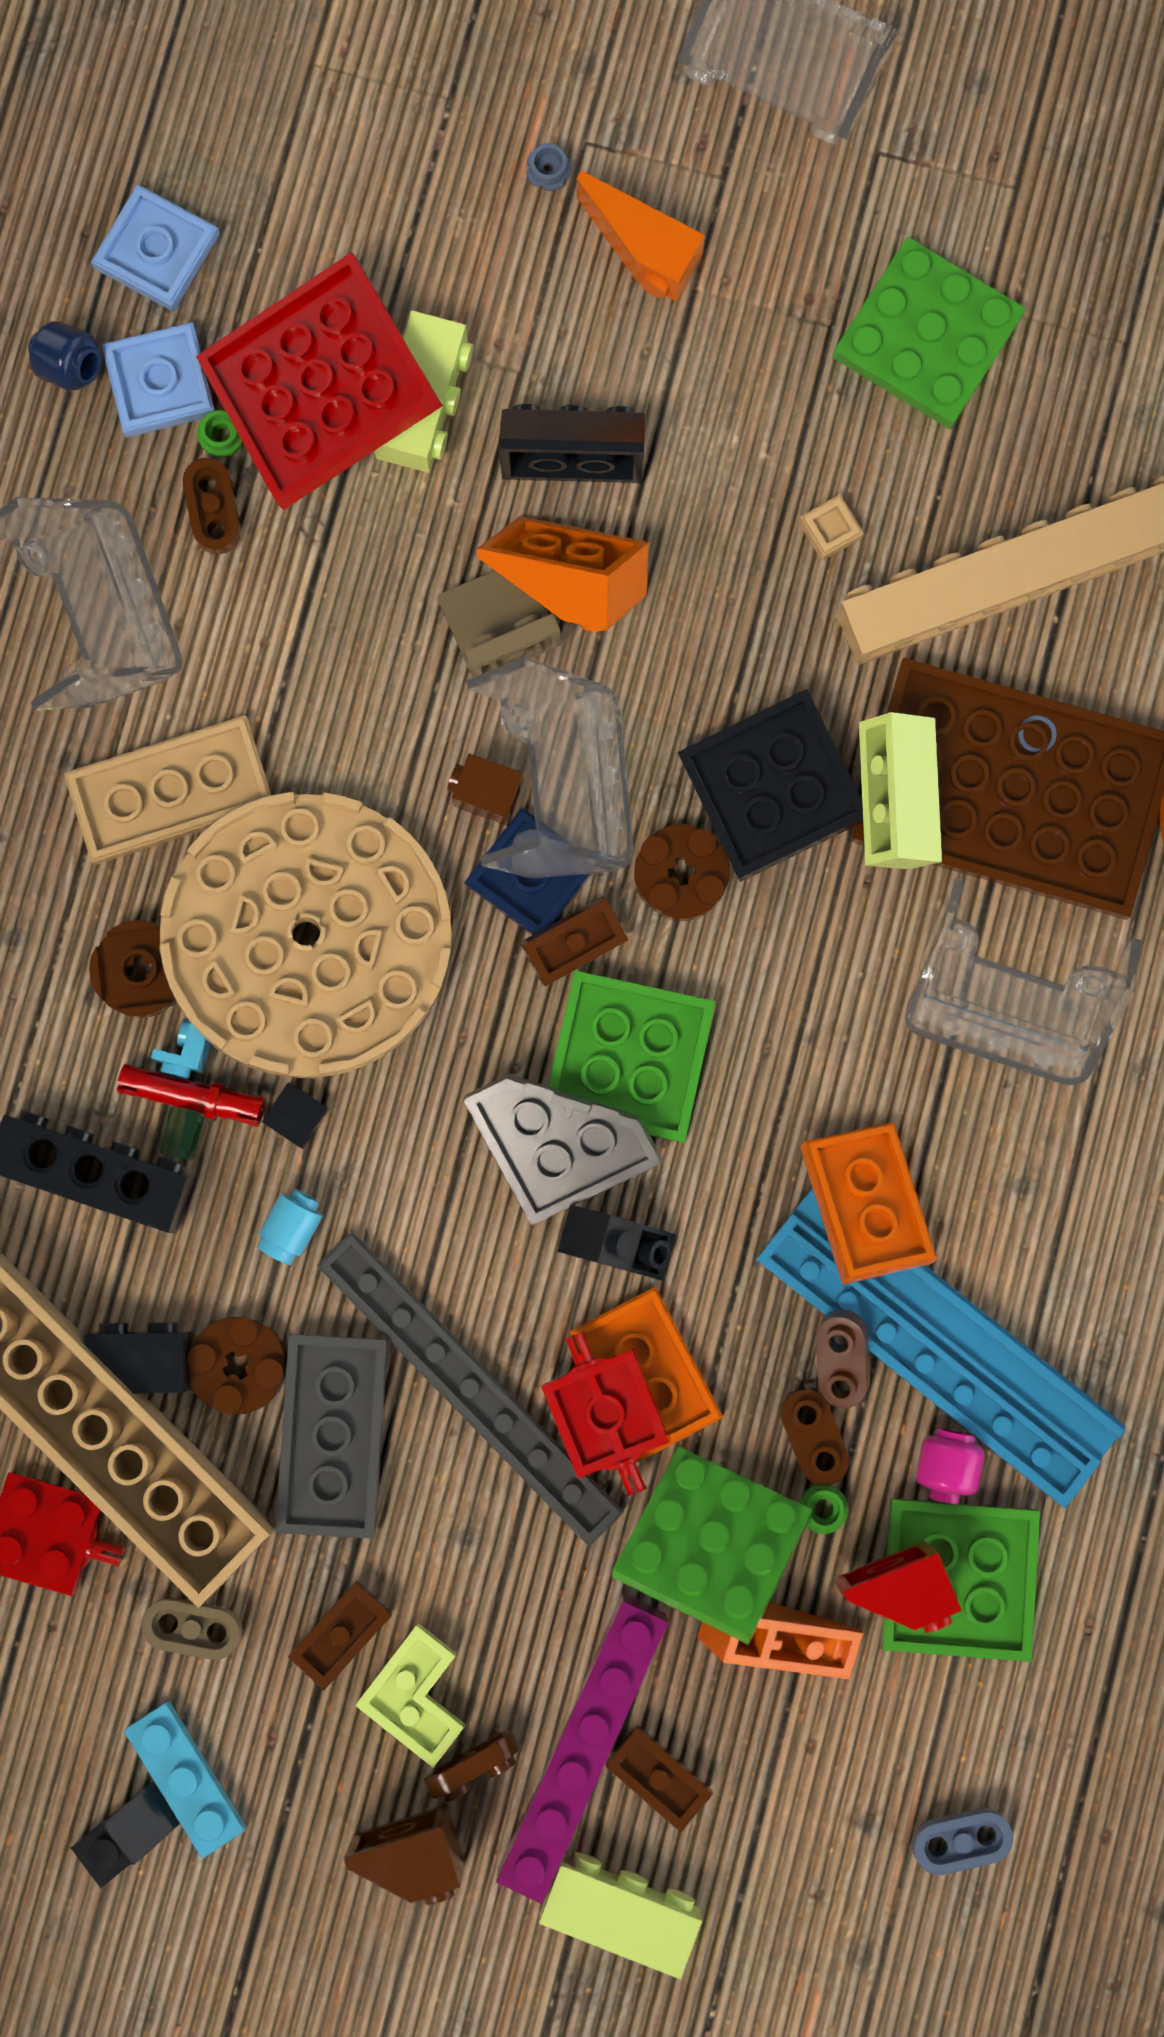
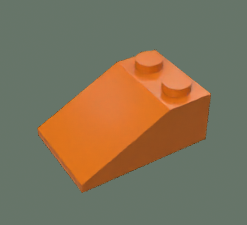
(571, 569)

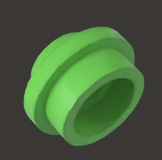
(209, 426)
(839, 1510)

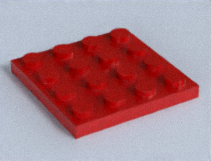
(318, 381)

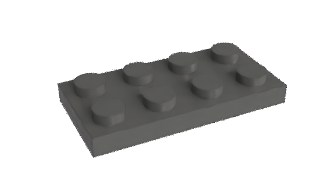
(331, 1436)

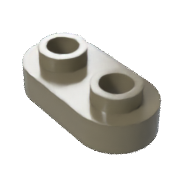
(193, 1628)

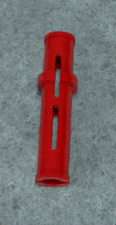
(201, 1097)

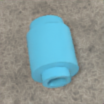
(289, 1226)

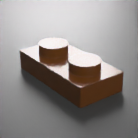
(574, 941)
(340, 1635)
(659, 1778)

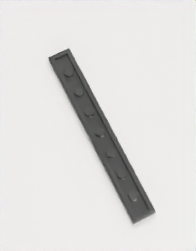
(470, 1388)

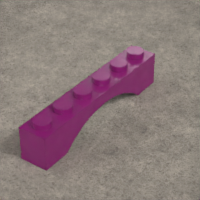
(582, 1749)

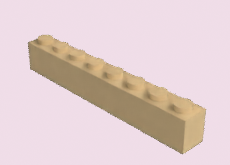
(1004, 573)

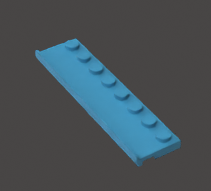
(955, 1359)

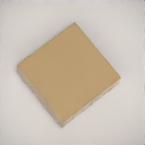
(830, 527)

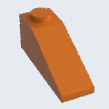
(648, 242)
(791, 1643)

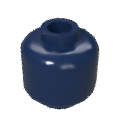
(64, 356)

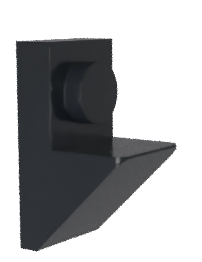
(126, 1835)

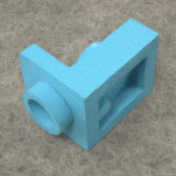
(193, 1054)

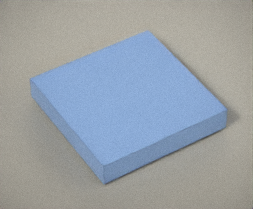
(155, 248)
(158, 379)

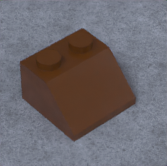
(411, 1856)

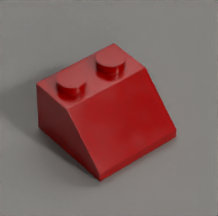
(904, 1588)

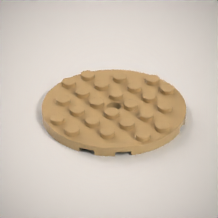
(290, 1003)

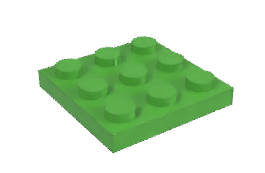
(928, 333)
(633, 1050)
(712, 1544)
(992, 1570)

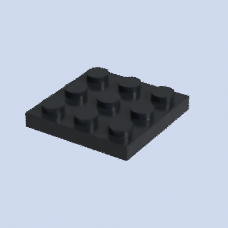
(773, 785)

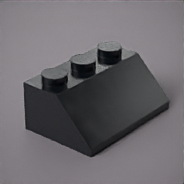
(571, 444)

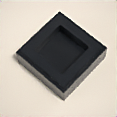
(295, 1115)

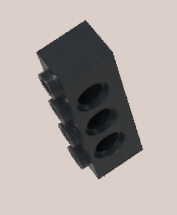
(159, 1208)

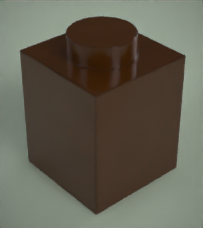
(485, 788)

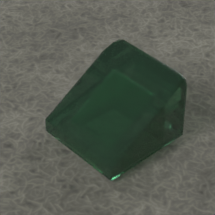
(181, 1133)

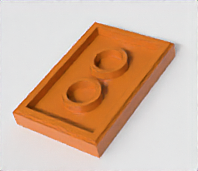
(868, 1203)
(665, 1360)

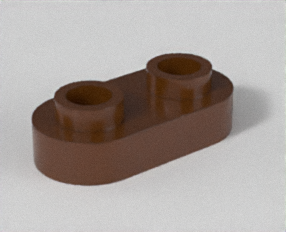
(211, 508)
(843, 1362)
(814, 1437)
(490, 1756)

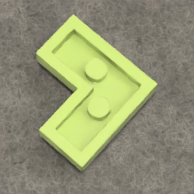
(400, 1697)

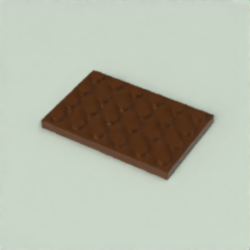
(1046, 821)

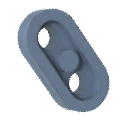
(961, 1846)

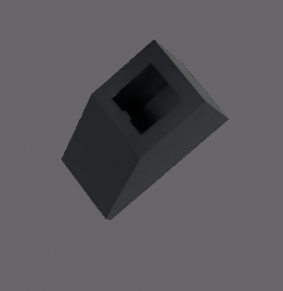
(616, 1242)
(144, 1360)

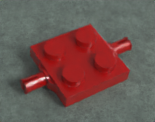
(605, 1413)
(49, 1534)

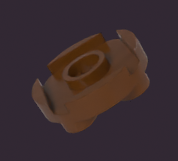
(697, 849)
(110, 975)
(209, 1358)

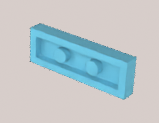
(185, 1779)

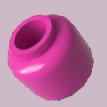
(950, 1465)

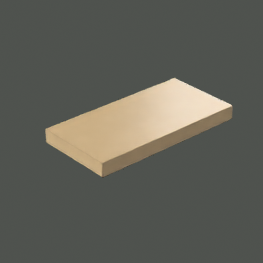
(166, 789)

